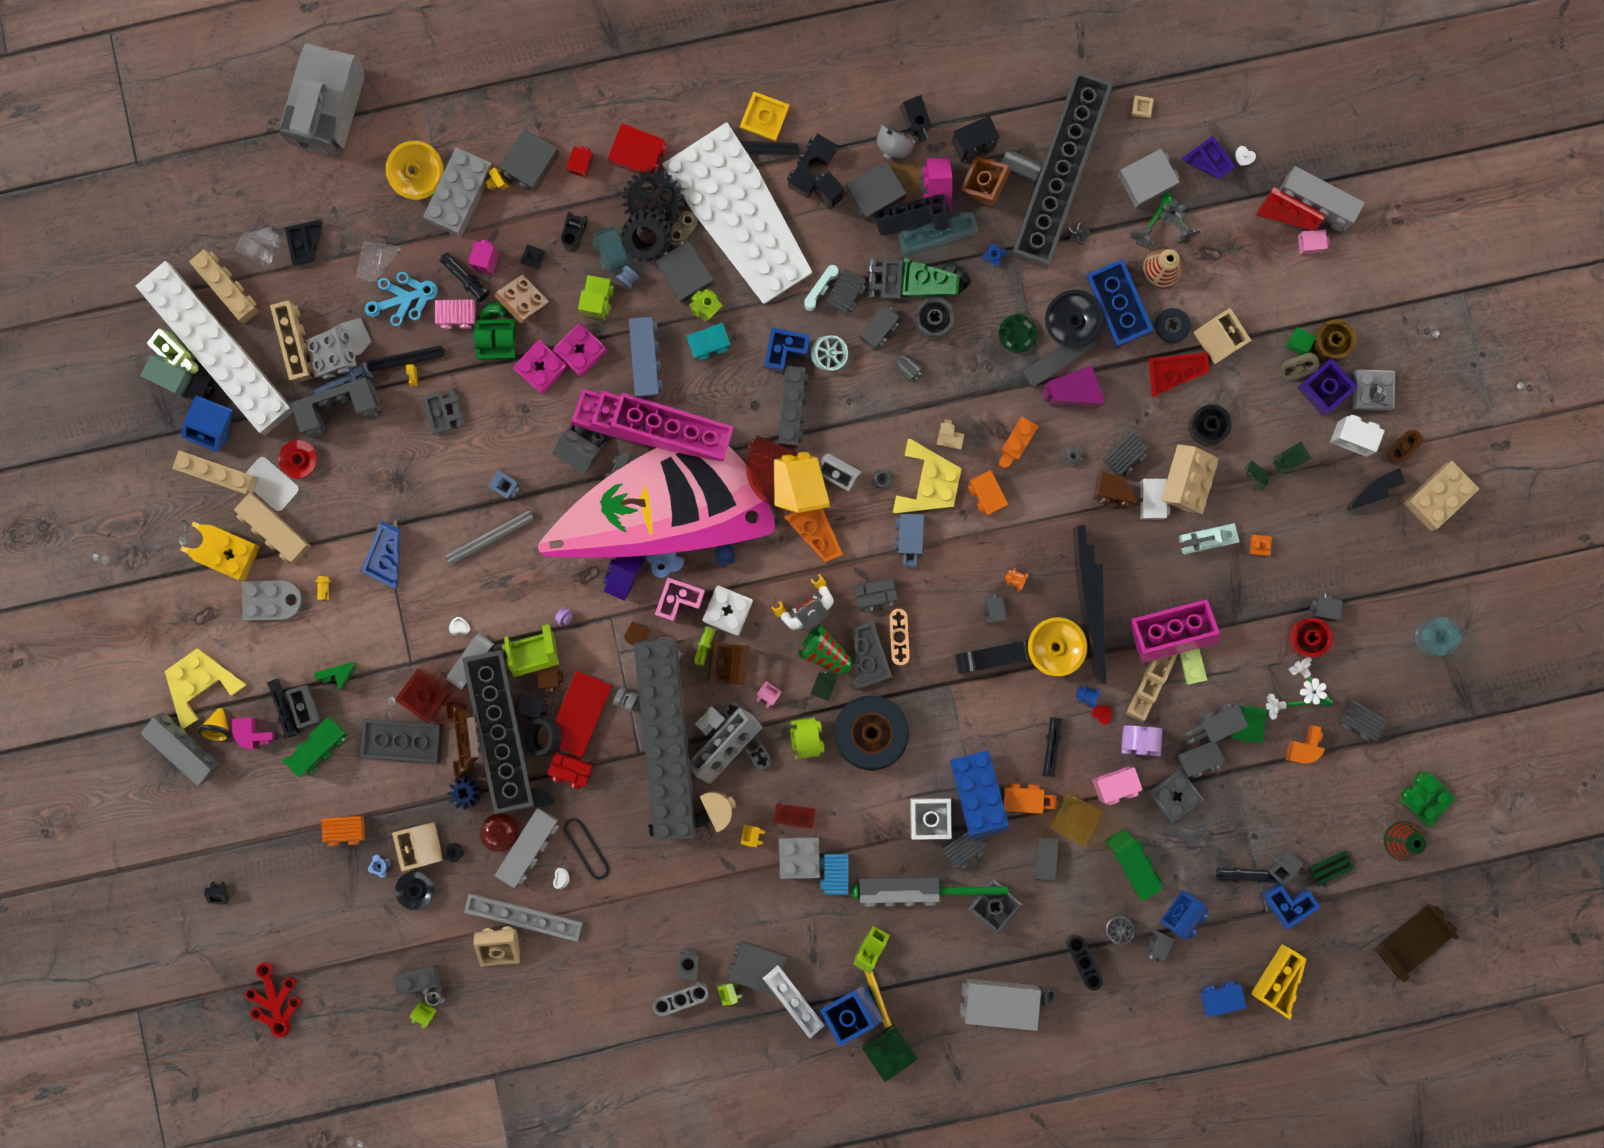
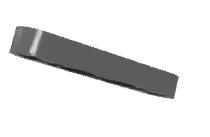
(760, 745)

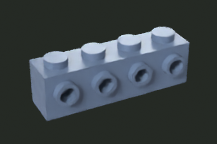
(644, 357)

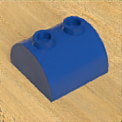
(1185, 915)

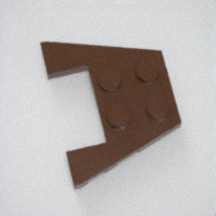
(466, 737)

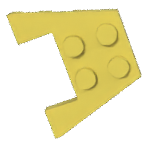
(937, 482)
(192, 677)

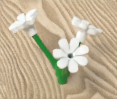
(1313, 691)

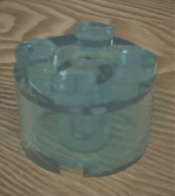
(1448, 637)

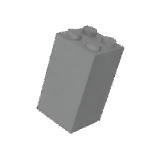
(1000, 1004)

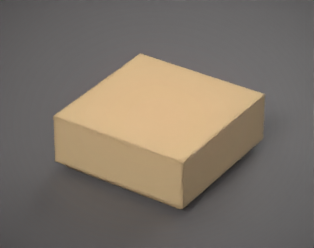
(1142, 107)

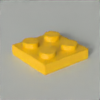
(764, 116)

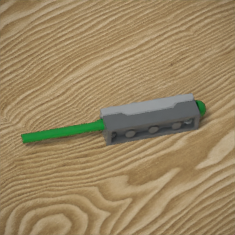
(912, 890)

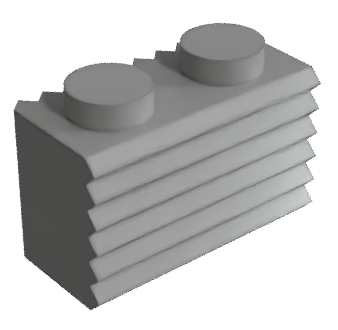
(839, 472)

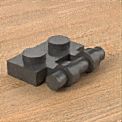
(891, 279)
(437, 412)

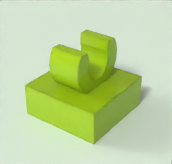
(727, 993)
(423, 1014)

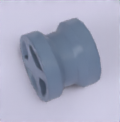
(627, 277)

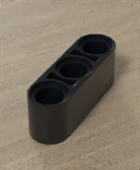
(1088, 971)

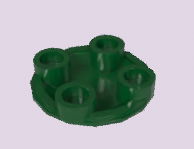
(1017, 333)

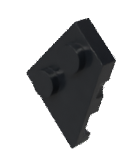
(303, 241)

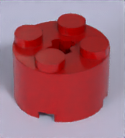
(1315, 628)

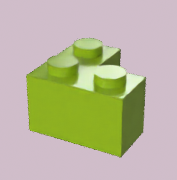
(595, 298)

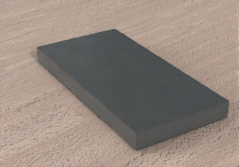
(400, 740)

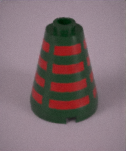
(1404, 841)

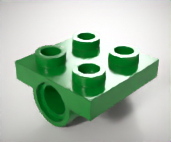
(495, 339)

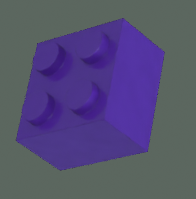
(1327, 387)

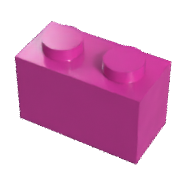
(483, 257)

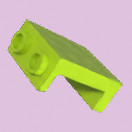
(531, 653)

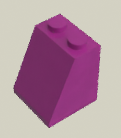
(1075, 389)

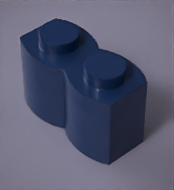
(725, 555)

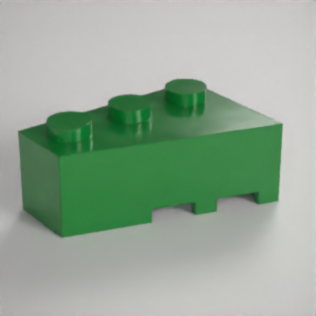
(316, 748)
(1134, 864)

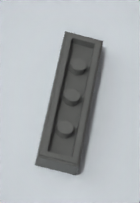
(1055, 362)

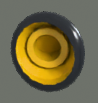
(216, 727)

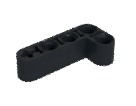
(914, 214)
(991, 657)

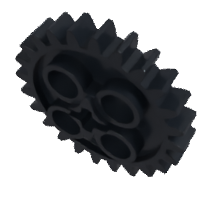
(637, 193)

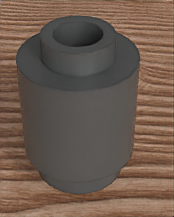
(908, 368)

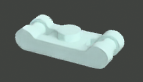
(821, 287)

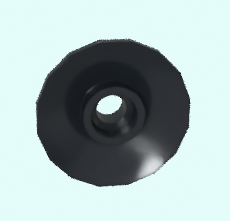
(405, 894)

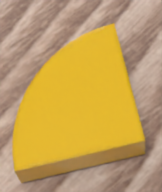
(411, 370)

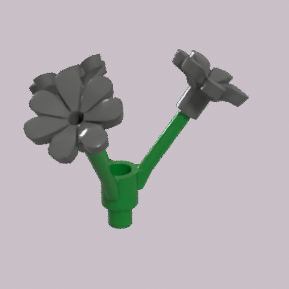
(1173, 213)

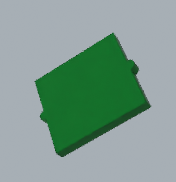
(1256, 725)

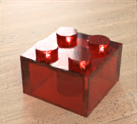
(424, 695)

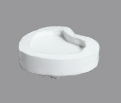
(1244, 157)
(459, 626)
(561, 878)

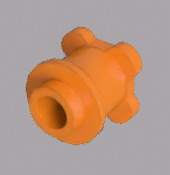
(1016, 579)

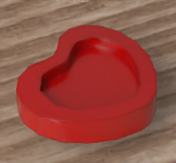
(1102, 713)

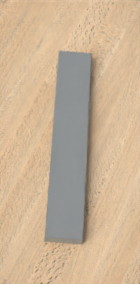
(523, 917)

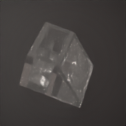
(259, 244)

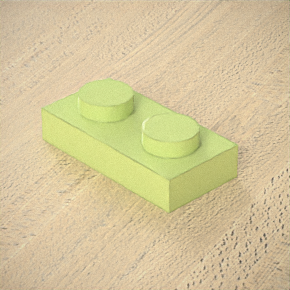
(1193, 666)

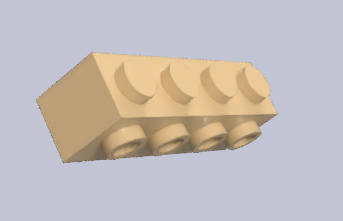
(228, 291)
(291, 341)

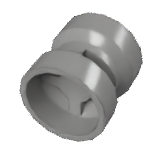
(621, 697)

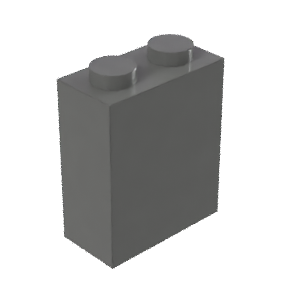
(529, 160)
(875, 191)
(684, 271)
(753, 964)

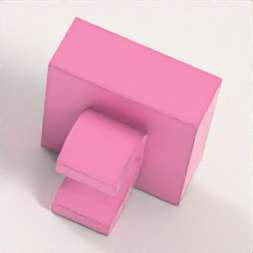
(768, 693)

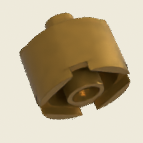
(1339, 331)

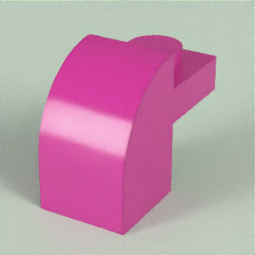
(246, 734)

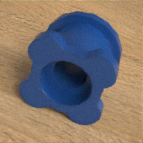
(1087, 695)

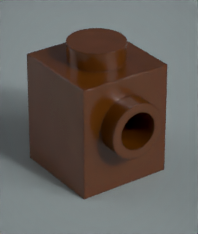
(549, 678)

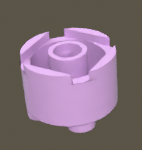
(1141, 740)

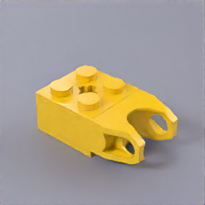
(216, 548)

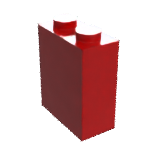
(636, 150)

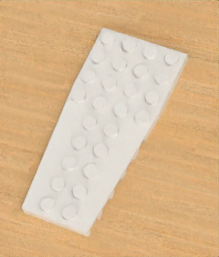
(739, 212)

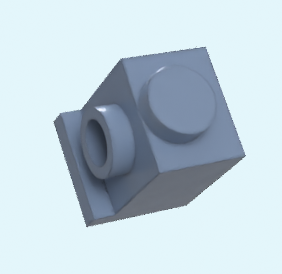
(500, 480)

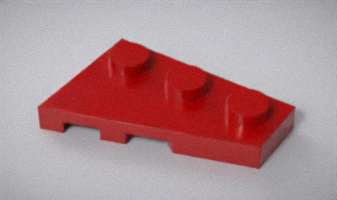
(1289, 210)

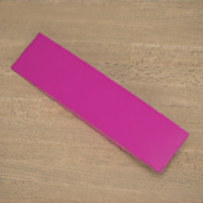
(651, 424)

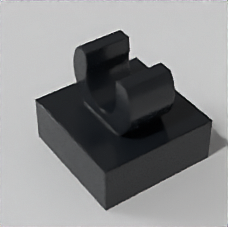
(532, 257)
(216, 895)

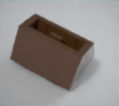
(1113, 489)

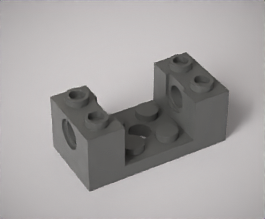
(308, 410)

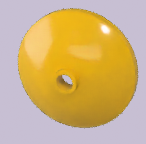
(426, 166)
(1071, 646)

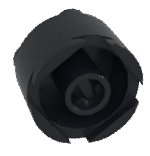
(1220, 425)

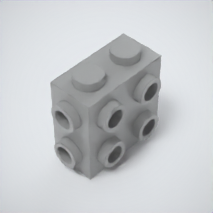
(331, 353)

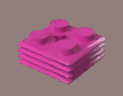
(540, 354)
(580, 362)

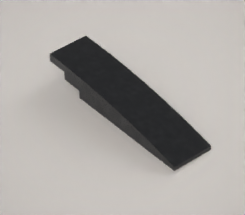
(1091, 600)

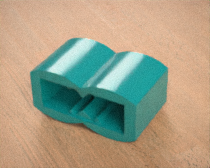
(708, 342)

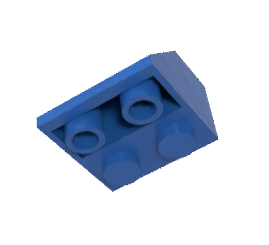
(207, 424)

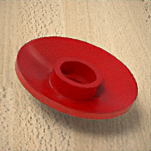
(289, 454)

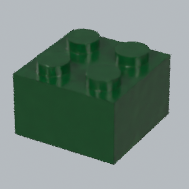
(889, 1052)

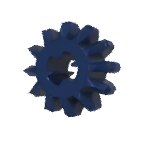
(461, 785)

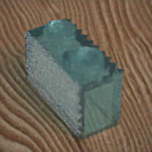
(610, 248)

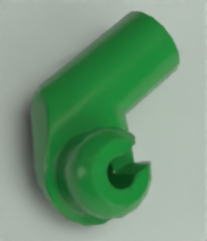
(493, 307)

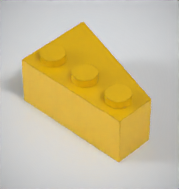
(1280, 981)

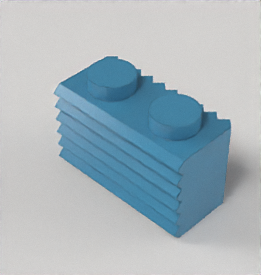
(835, 874)

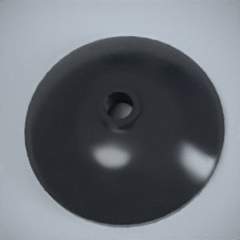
(1067, 308)

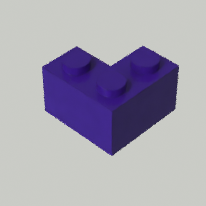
(622, 575)

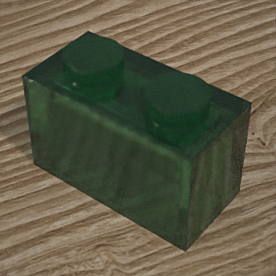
(1291, 458)

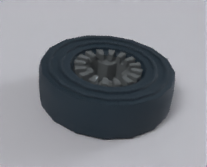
(1176, 316)

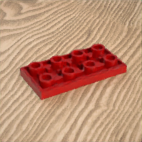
(581, 712)

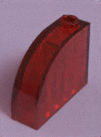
(761, 467)

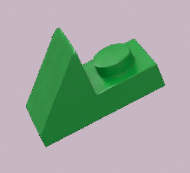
(341, 673)

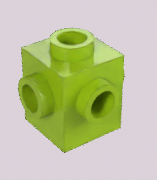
(705, 304)

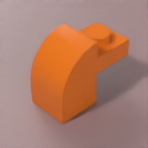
(1309, 751)

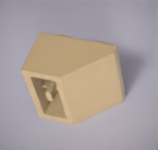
(1222, 336)
(418, 846)

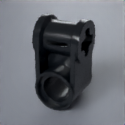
(573, 227)

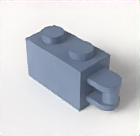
(910, 537)

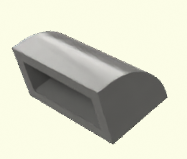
(1022, 166)

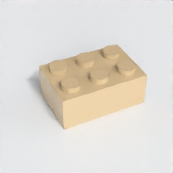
(1190, 479)
(1441, 496)

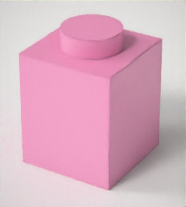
(1313, 241)

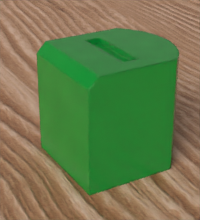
(1300, 341)

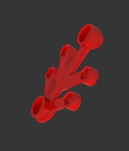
(273, 1002)

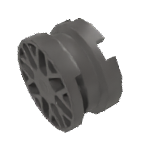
(1120, 930)

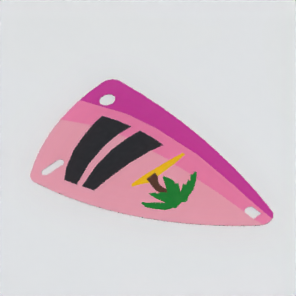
(662, 507)

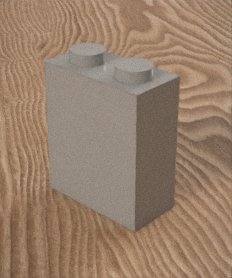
(1149, 178)

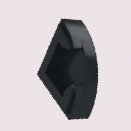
(541, 797)

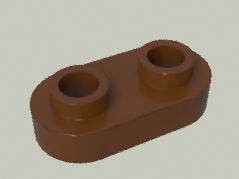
(1404, 447)

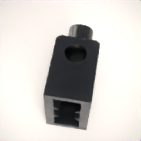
(916, 109)

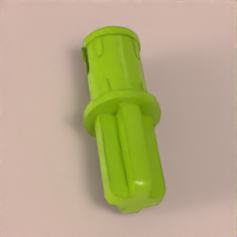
(704, 646)

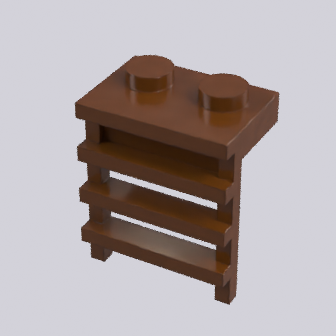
(728, 663)

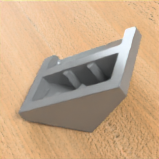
(358, 335)

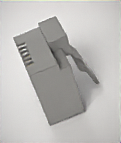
(711, 721)

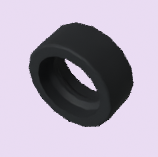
(531, 740)

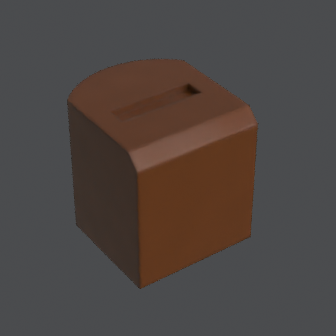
(636, 633)

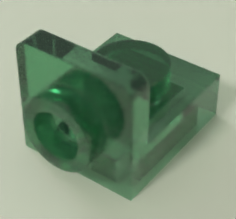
(1256, 472)
(824, 685)

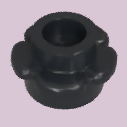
(448, 852)

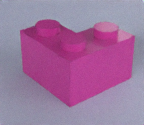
(938, 178)

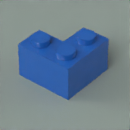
(783, 343)
(1289, 910)

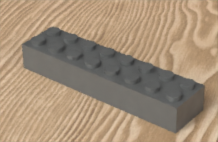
(498, 731)

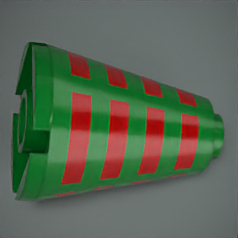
(824, 651)

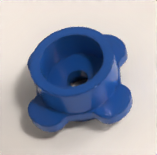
(995, 260)

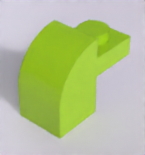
(871, 949)

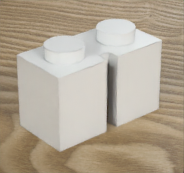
(1152, 507)

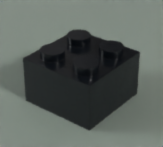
(975, 139)

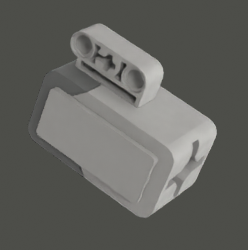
(322, 100)

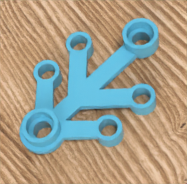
(403, 298)

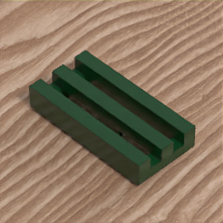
(1349, 867)

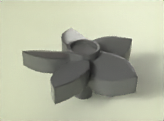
(1078, 233)

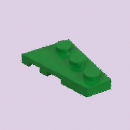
(926, 281)

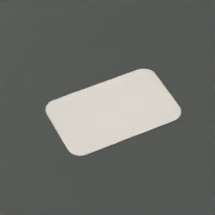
(272, 484)

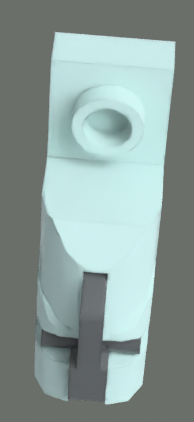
(1209, 538)

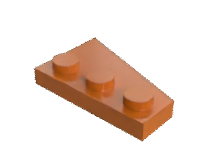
(817, 532)

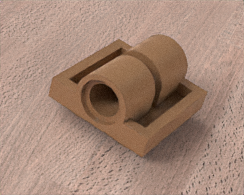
(522, 299)

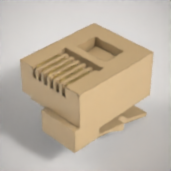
(948, 437)

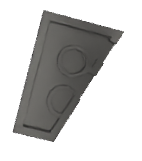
(870, 658)

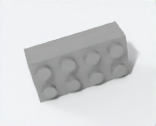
(458, 192)
(1339, 206)

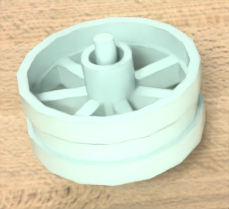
(829, 353)

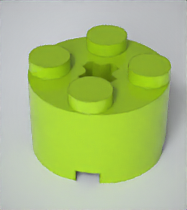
(806, 738)

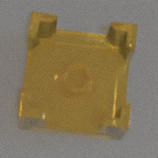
(1075, 819)

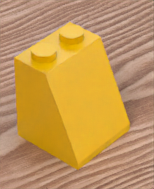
(799, 483)

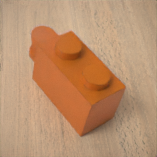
(1017, 442)
(1026, 799)

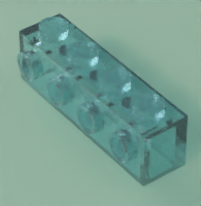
(927, 238)

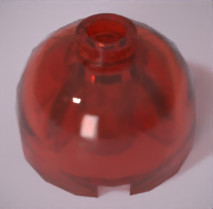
(499, 832)

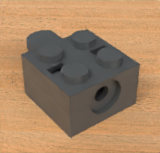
(1218, 724)

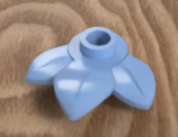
(670, 561)

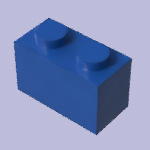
(1222, 998)

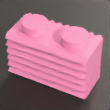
(455, 313)

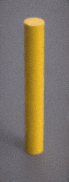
(878, 998)

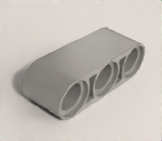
(477, 646)
(674, 1006)

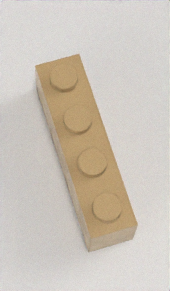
(214, 473)
(272, 528)

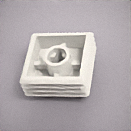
(739, 605)

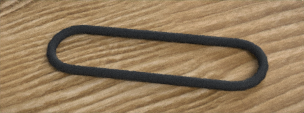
(593, 844)

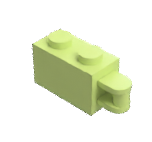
(173, 350)

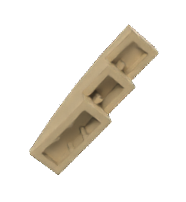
(1150, 687)

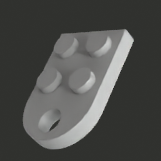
(269, 600)

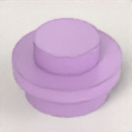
(563, 617)

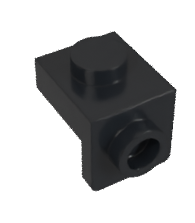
(964, 279)

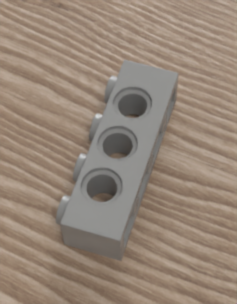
(724, 745)

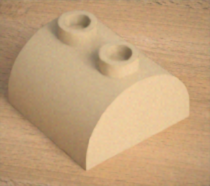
(718, 808)
(497, 946)

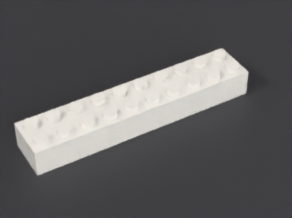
(215, 348)

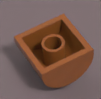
(985, 181)

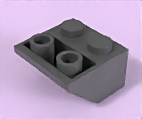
(580, 447)

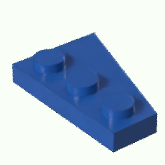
(383, 555)

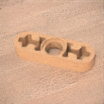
(895, 651)

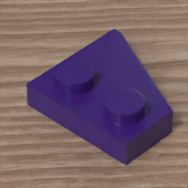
(1210, 159)

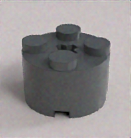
(928, 309)

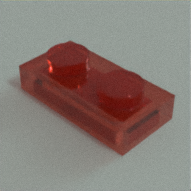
(794, 815)

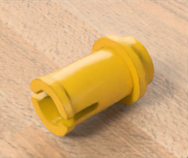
(322, 587)

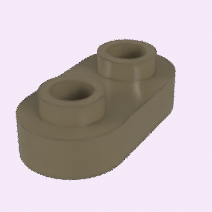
(684, 229)
(1300, 366)

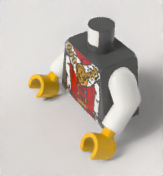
(809, 611)

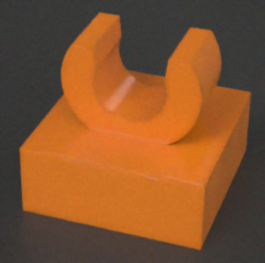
(1260, 545)

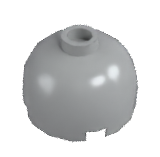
(894, 143)

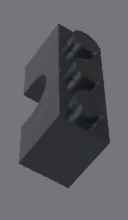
(819, 150)

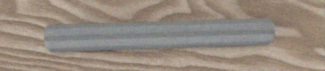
(489, 537)

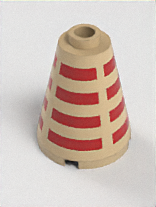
(1162, 267)

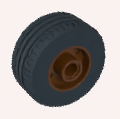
(887, 744)

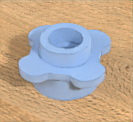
(373, 868)

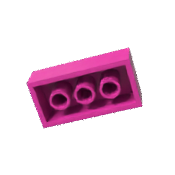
(1174, 631)

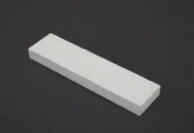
(793, 1001)

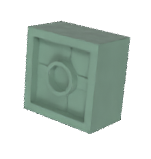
(167, 375)

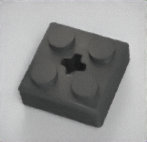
(1163, 795)
(995, 919)

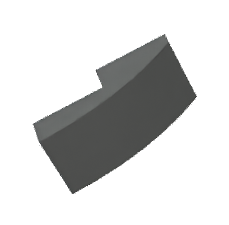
(1047, 859)

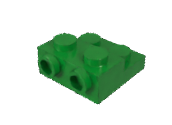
(1426, 798)

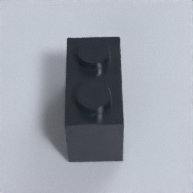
(828, 190)

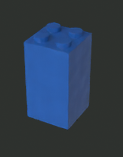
(852, 1015)

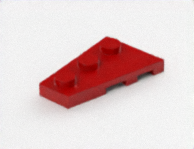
(1174, 370)

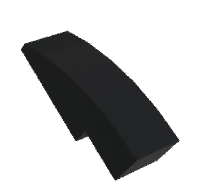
(1377, 489)

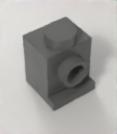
(994, 609)
(1159, 946)

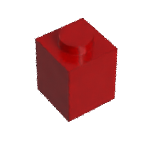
(580, 161)

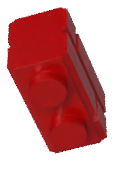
(570, 770)

